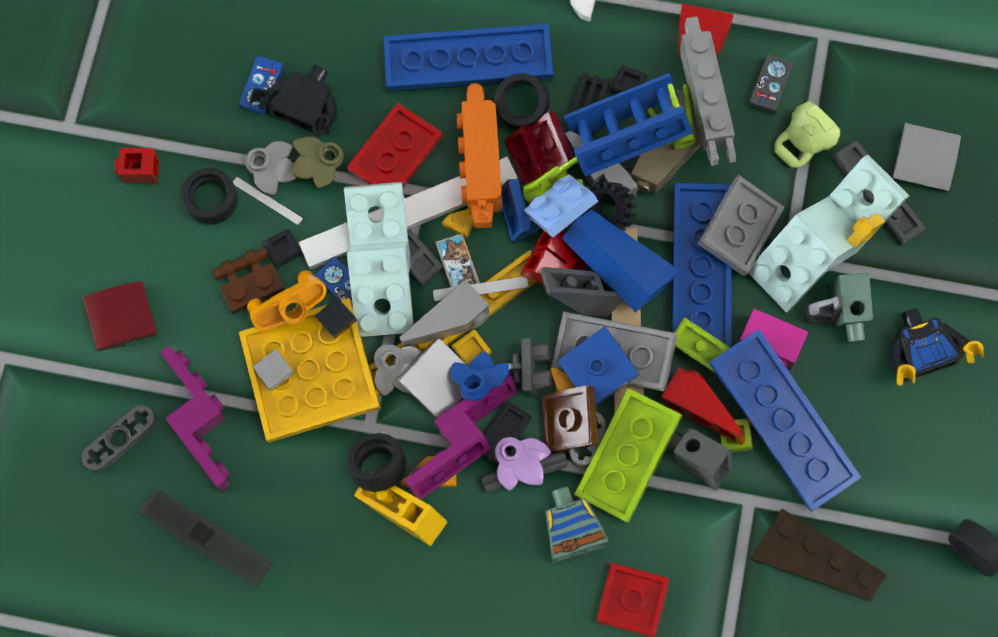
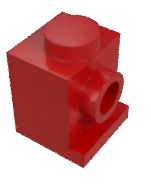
(133, 157)

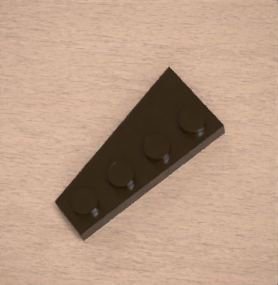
(804, 551)

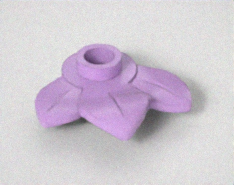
(523, 465)

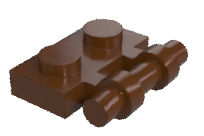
(258, 284)

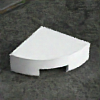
(583, 8)

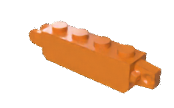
(481, 157)

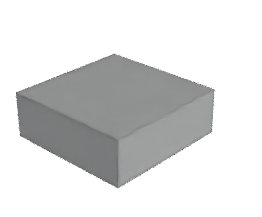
(273, 370)

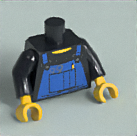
(928, 347)

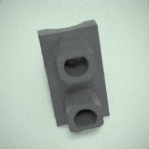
(531, 378)

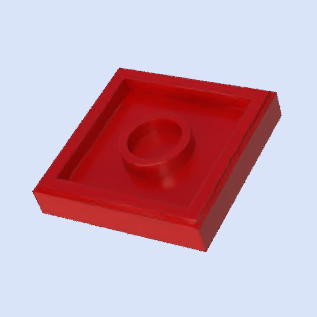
(632, 600)

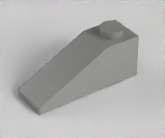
(451, 316)

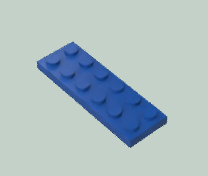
(466, 56)
(704, 282)
(785, 420)

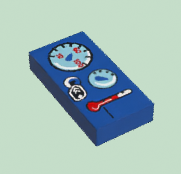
(263, 75)
(336, 279)

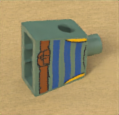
(572, 527)

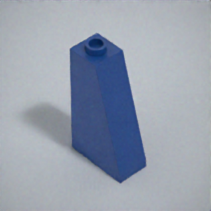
(619, 259)

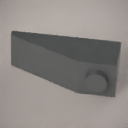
(581, 291)

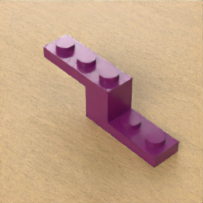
(197, 418)
(463, 436)

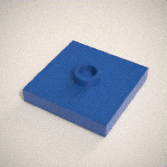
(599, 363)

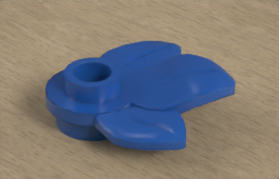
(479, 374)

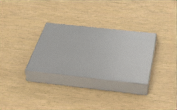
(741, 225)

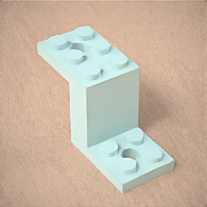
(819, 234)

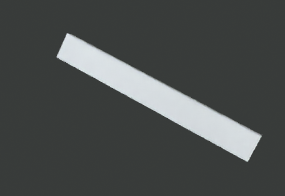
(418, 208)

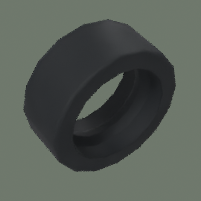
(512, 81)
(202, 177)
(384, 478)
(976, 547)

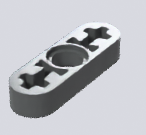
(106, 437)

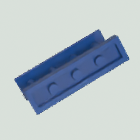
(635, 139)

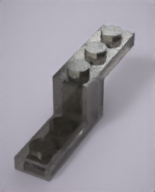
(206, 538)

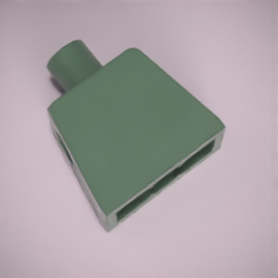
(857, 295)

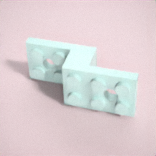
(379, 258)

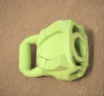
(809, 132)

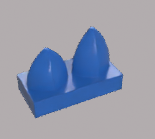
(513, 207)

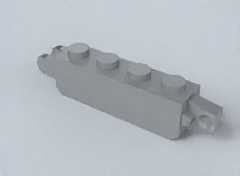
(707, 92)

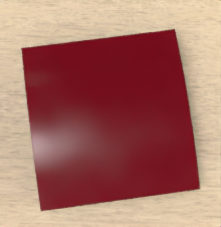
(538, 148)
(119, 315)

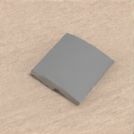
(926, 156)

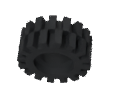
(622, 201)

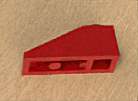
(695, 400)

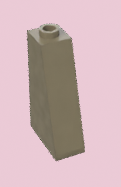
(662, 163)

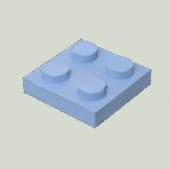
(560, 205)

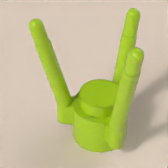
(687, 140)
(542, 184)

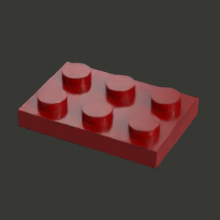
(395, 148)

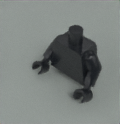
(300, 101)

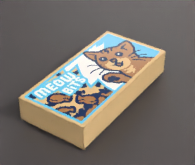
(456, 260)

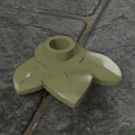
(312, 161)

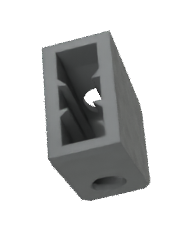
(701, 457)

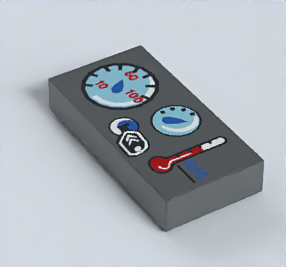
(770, 84)

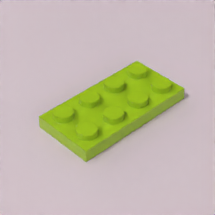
(628, 455)

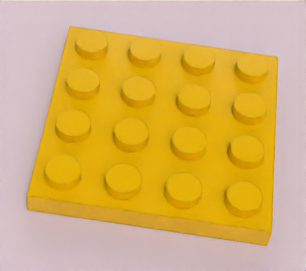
(329, 377)

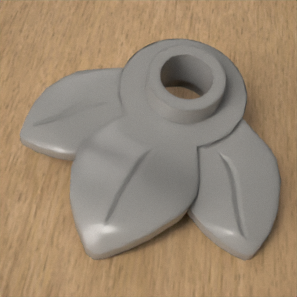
(275, 168)
(388, 374)

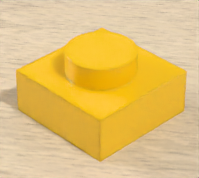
(864, 229)

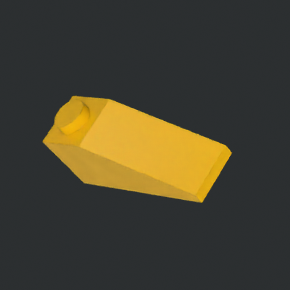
(405, 511)

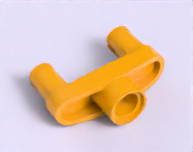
(272, 312)

